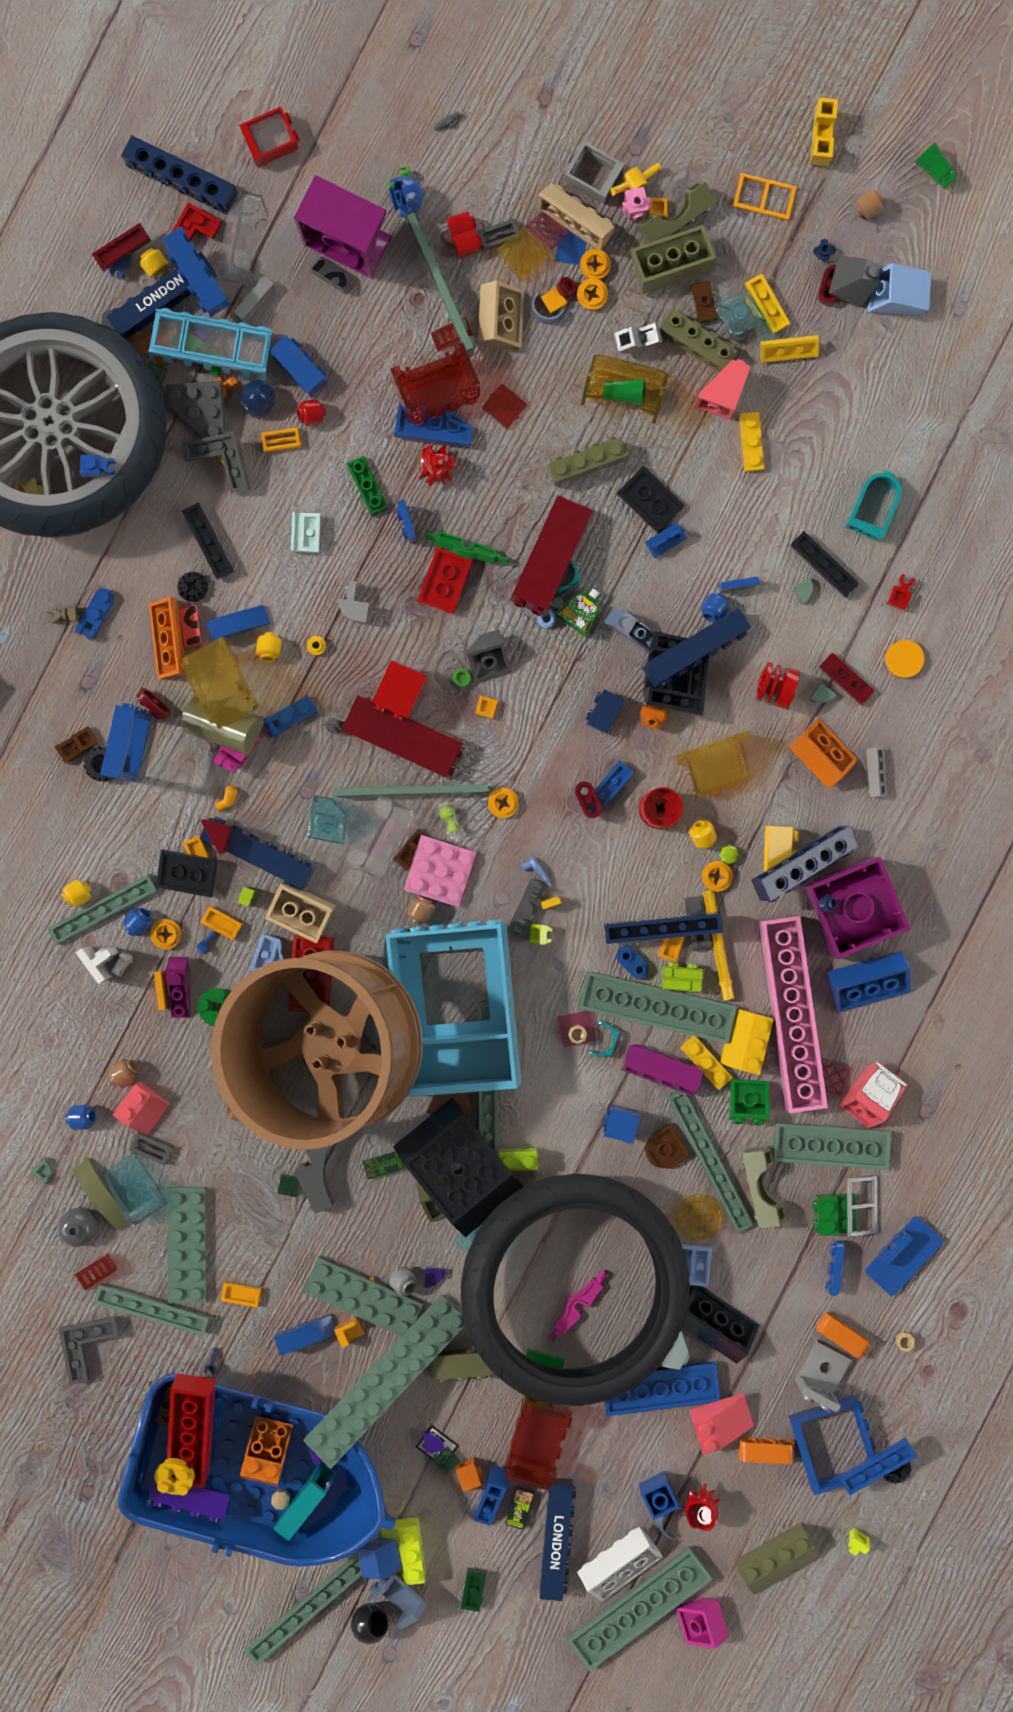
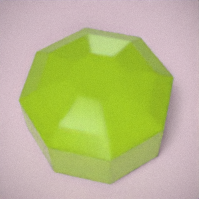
(728, 854)

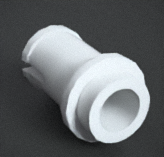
(122, 963)

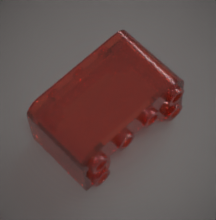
(436, 386)
(537, 1443)

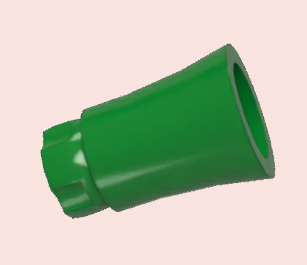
(937, 166)
(625, 391)

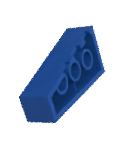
(195, 271)

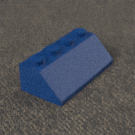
(869, 981)

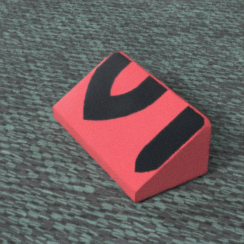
(191, 626)

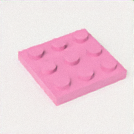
(440, 871)

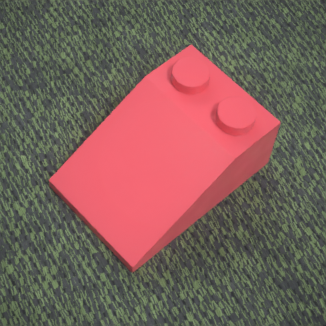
(721, 1422)

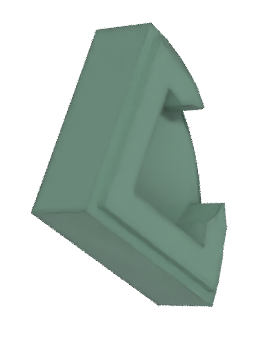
(804, 590)
(822, 694)
(43, 1171)

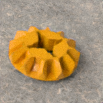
(602, 260)
(589, 285)
(501, 793)
(721, 884)
(160, 941)

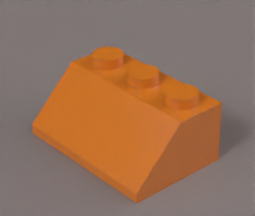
(823, 753)

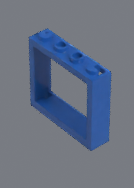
(126, 742)
(834, 1481)

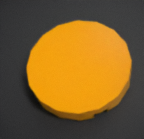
(904, 659)

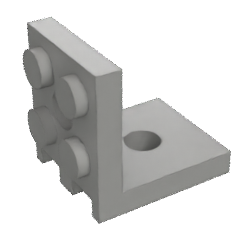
(819, 1384)

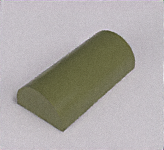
(236, 736)

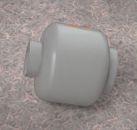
(403, 1281)

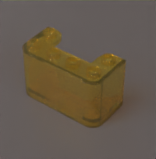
(219, 683)

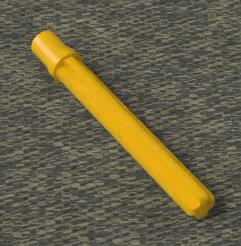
(719, 951)

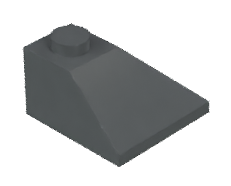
(855, 279)
(488, 657)

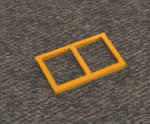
(761, 210)

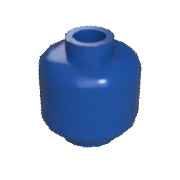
(715, 607)
(138, 922)
(80, 1117)

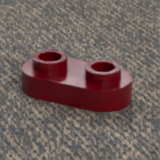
(825, 286)
(156, 706)
(589, 799)

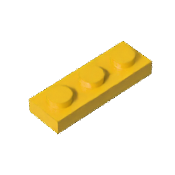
(767, 303)
(789, 348)
(751, 442)
(706, 1061)

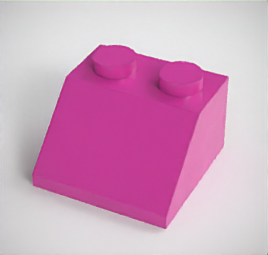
(702, 1622)

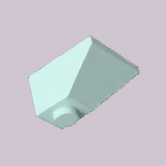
(678, 1354)

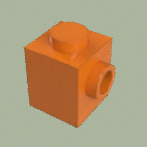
(469, 1475)

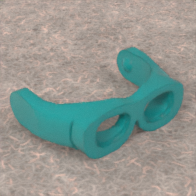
(575, 581)
(615, 1032)

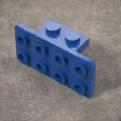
(903, 1255)

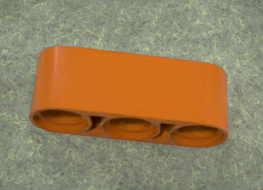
(843, 1335)
(766, 1450)

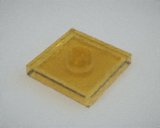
(523, 253)

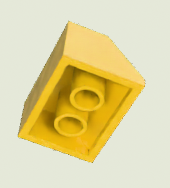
(779, 844)
(747, 1041)

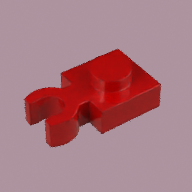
(900, 595)

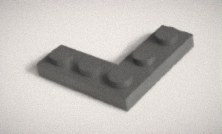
(229, 448)
(72, 1342)

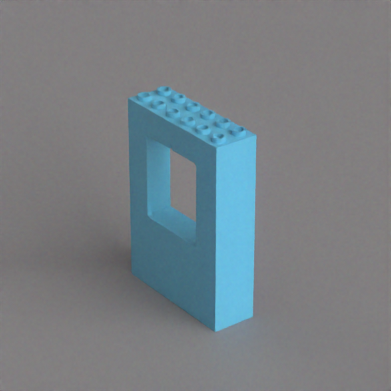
(462, 1054)

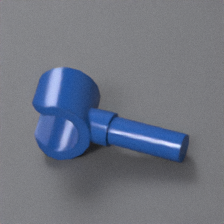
(447, 414)
(202, 946)

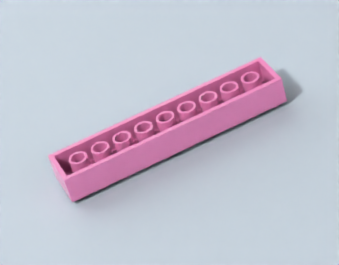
(793, 1014)

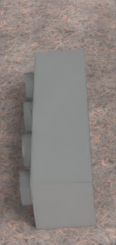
(254, 299)
(876, 772)

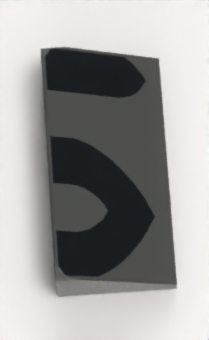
(332, 274)

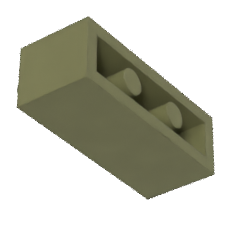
(459, 1365)

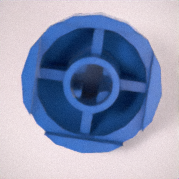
(406, 195)

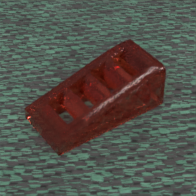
(448, 328)
(107, 1262)

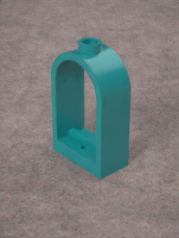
(866, 528)

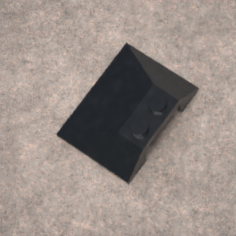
(684, 692)

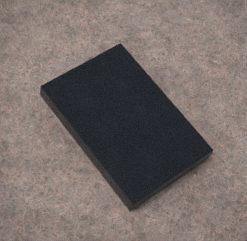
(650, 499)
(186, 873)

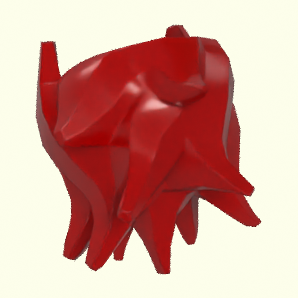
(436, 464)
(702, 1509)

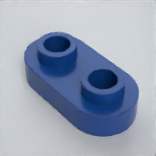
(632, 962)

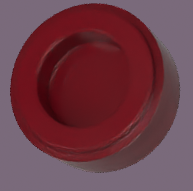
(566, 287)

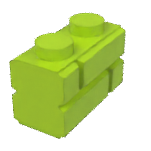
(682, 978)
(519, 1158)

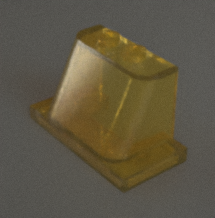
(717, 765)

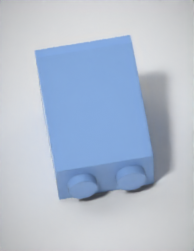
(901, 291)

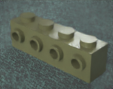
(697, 341)
(588, 461)

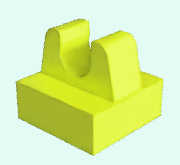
(538, 934)
(858, 1542)

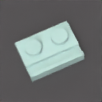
(305, 532)

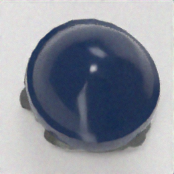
(258, 398)

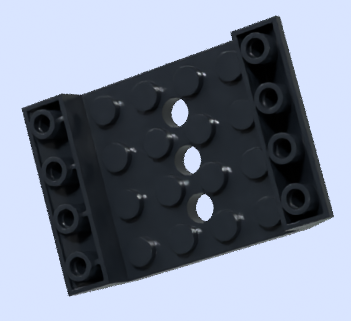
(436, 1147)

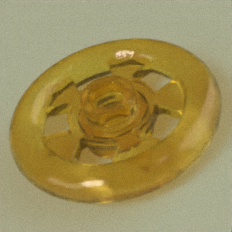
(712, 1208)

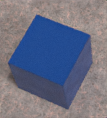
(620, 1123)
(658, 1495)
(379, 1558)

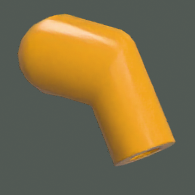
(229, 798)

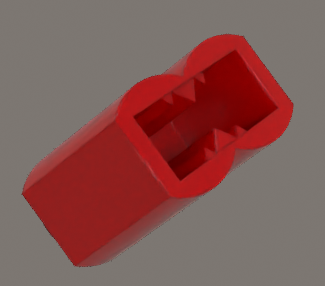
(463, 234)

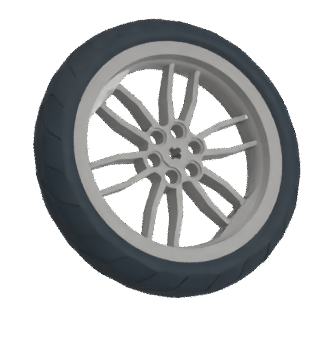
(136, 449)

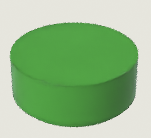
(461, 677)

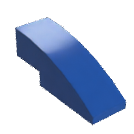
(238, 622)
(304, 1334)

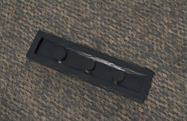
(208, 541)
(824, 564)

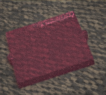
(581, 1018)

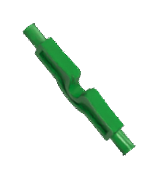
(456, 545)

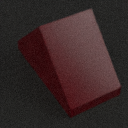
(219, 834)

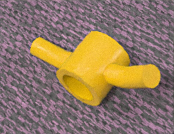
(635, 179)

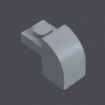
(638, 340)
(353, 610)

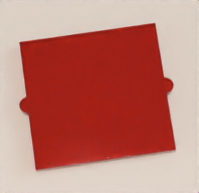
(504, 406)

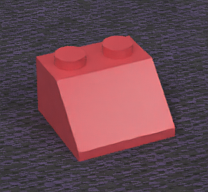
(141, 1108)

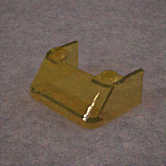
(610, 368)

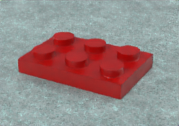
(444, 581)

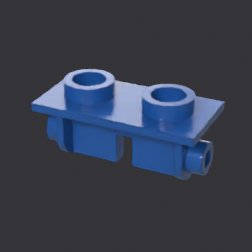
(666, 540)

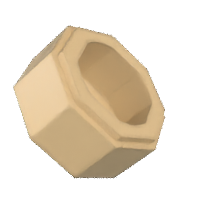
(577, 1034)
(905, 1341)
(280, 1499)

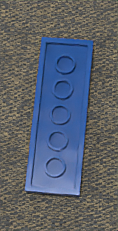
(669, 1389)

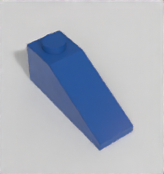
(491, 1496)

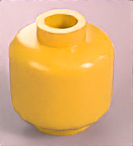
(154, 263)
(268, 647)
(703, 834)
(76, 893)

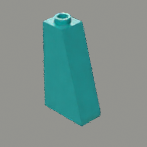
(305, 1501)

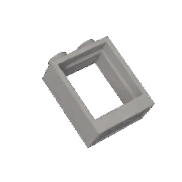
(601, 157)

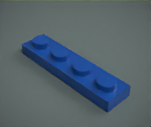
(877, 1466)

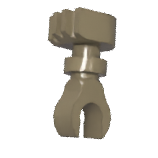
(73, 613)

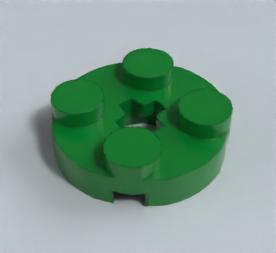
(207, 1001)

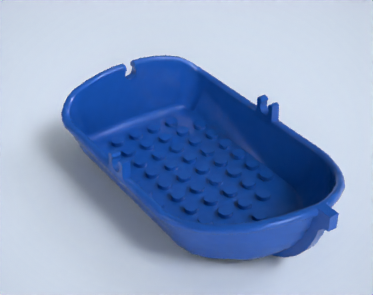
(334, 1530)

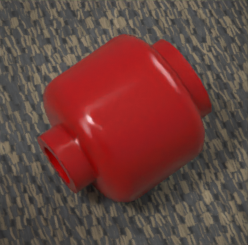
(311, 412)

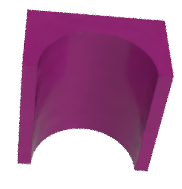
(342, 226)
(865, 907)

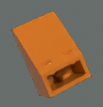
(266, 1451)

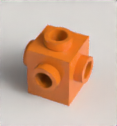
(653, 716)

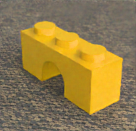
(823, 125)

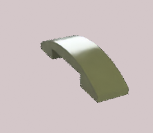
(99, 1193)

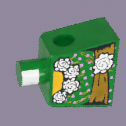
(580, 611)

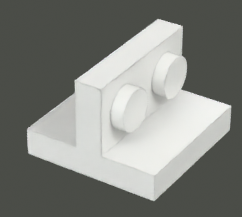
(96, 962)

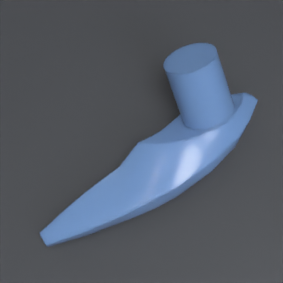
(533, 863)

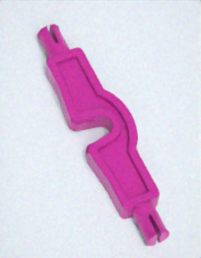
(583, 1297)

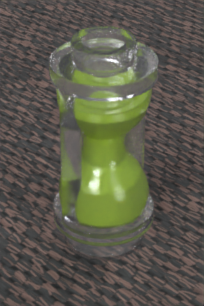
(447, 814)

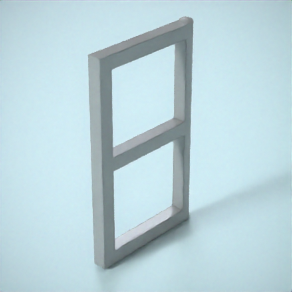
(874, 1230)

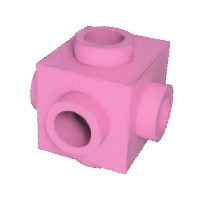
(636, 204)

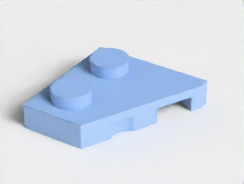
(267, 951)
(698, 1264)

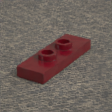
(121, 247)
(846, 678)

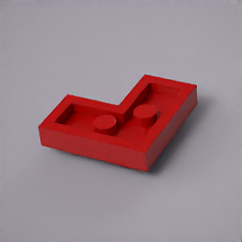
(197, 220)

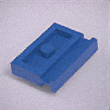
(402, 513)

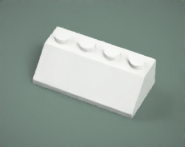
(619, 1564)

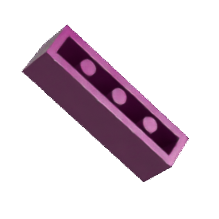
(662, 1070)

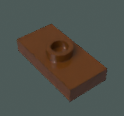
(704, 302)

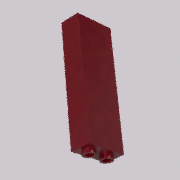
(551, 556)
(403, 738)

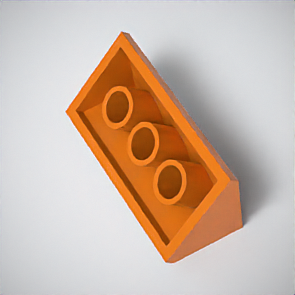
(167, 637)

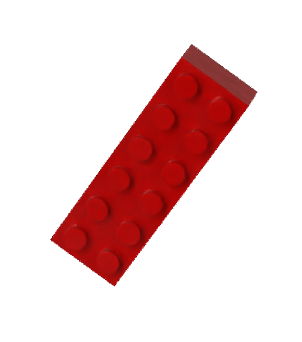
(192, 1424)

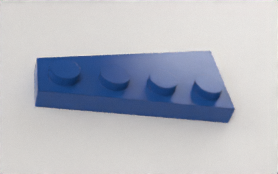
(434, 430)

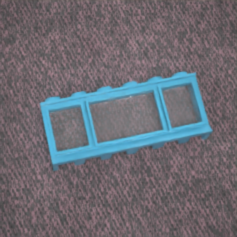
(210, 342)

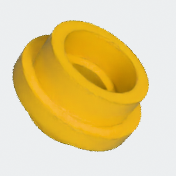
(320, 650)

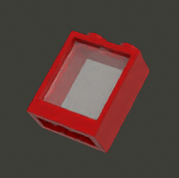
(271, 135)

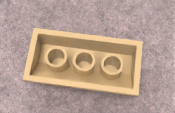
(575, 216)

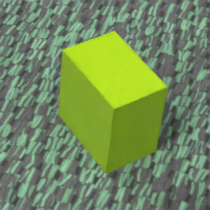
(247, 896)

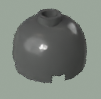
(78, 1227)

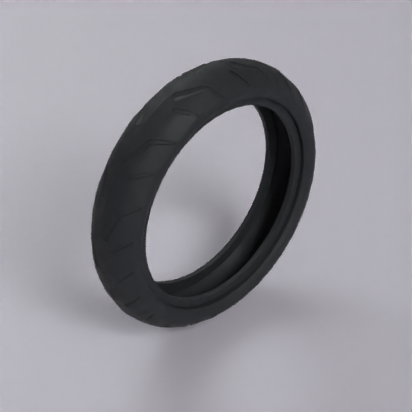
(637, 1359)

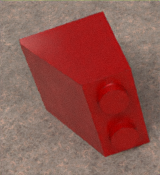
(399, 690)

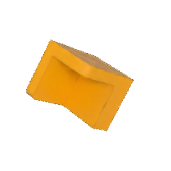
(348, 1331)

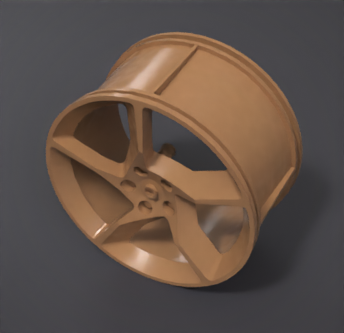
(327, 1044)

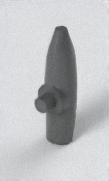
(447, 121)

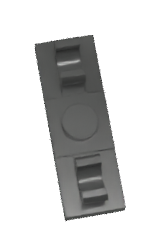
(527, 908)

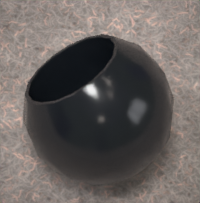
(369, 1623)

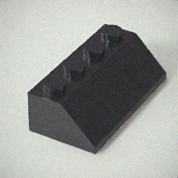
(719, 1324)

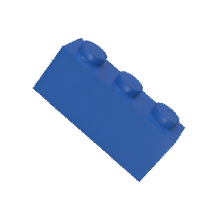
(298, 365)

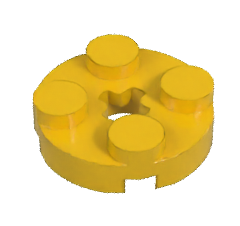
(168, 1484)

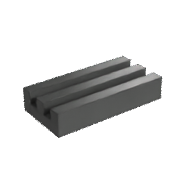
(486, 246)
(154, 1141)

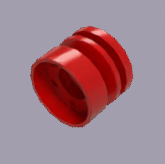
(777, 685)
(671, 807)

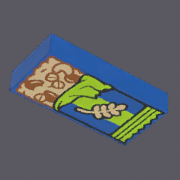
(739, 584)

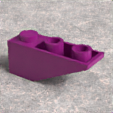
(178, 986)

